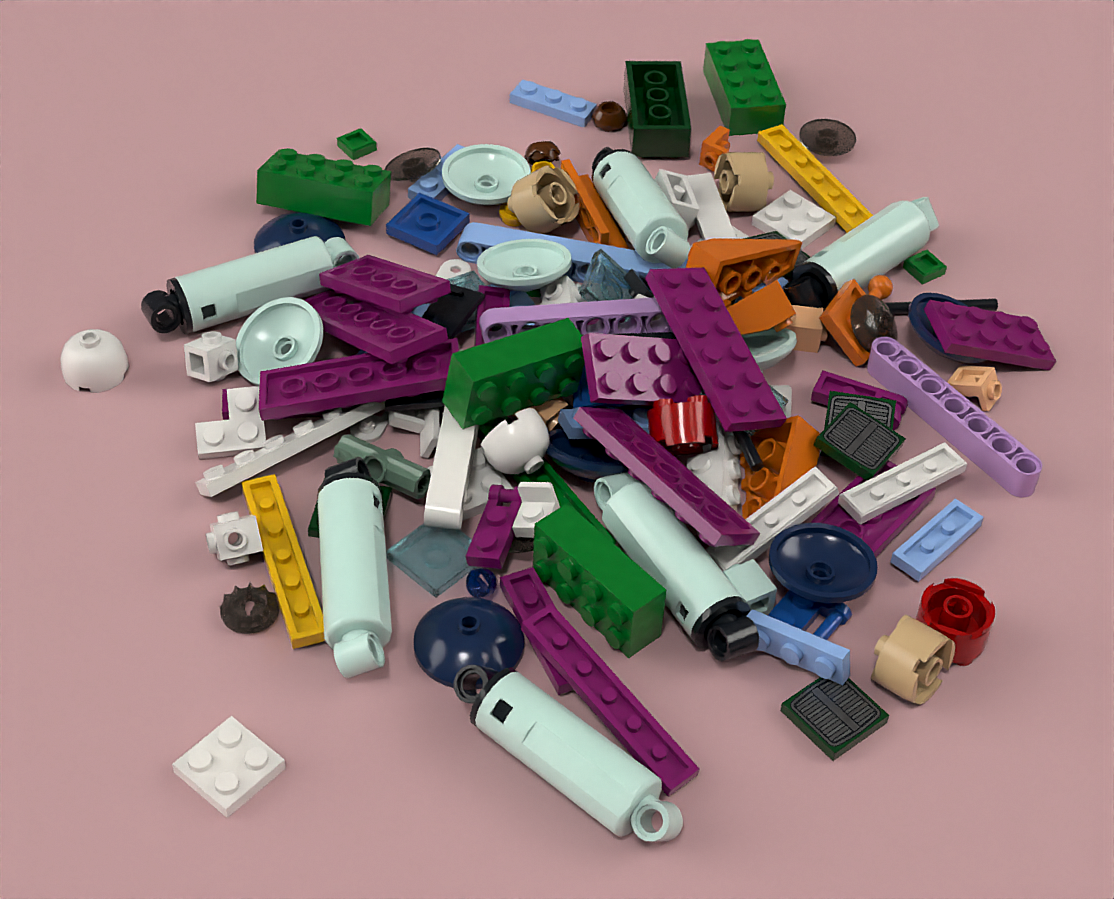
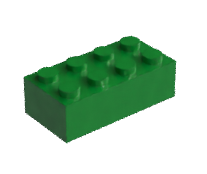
(743, 86)
(323, 186)
(514, 373)
(598, 580)

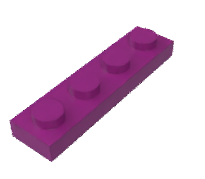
(526, 597)

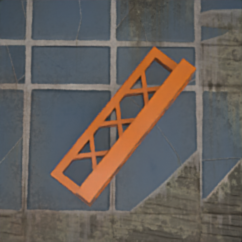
(592, 213)

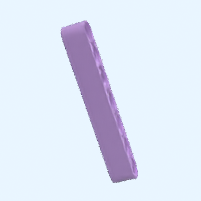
(580, 313)
(955, 417)

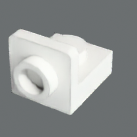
(537, 502)

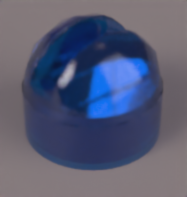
(477, 586)

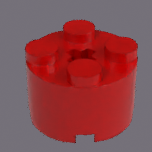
(684, 425)
(961, 614)

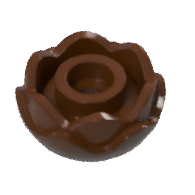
(609, 116)
(542, 152)

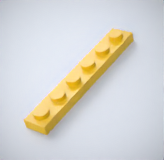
(813, 177)
(285, 562)

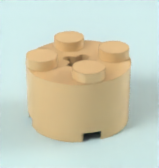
(743, 181)
(544, 200)
(912, 660)

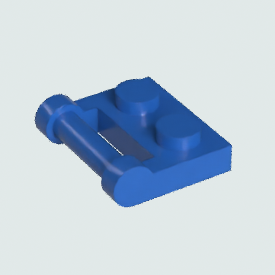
(803, 612)

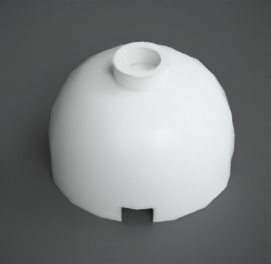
(93, 361)
(517, 445)

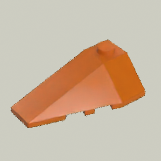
(743, 263)
(763, 310)
(786, 457)

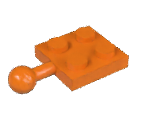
(837, 315)

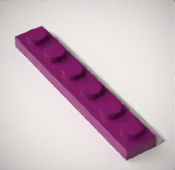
(609, 698)

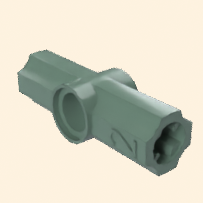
(386, 466)

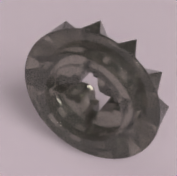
(261, 616)

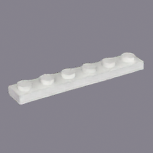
(279, 448)

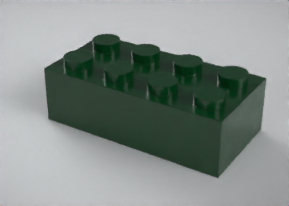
(657, 109)

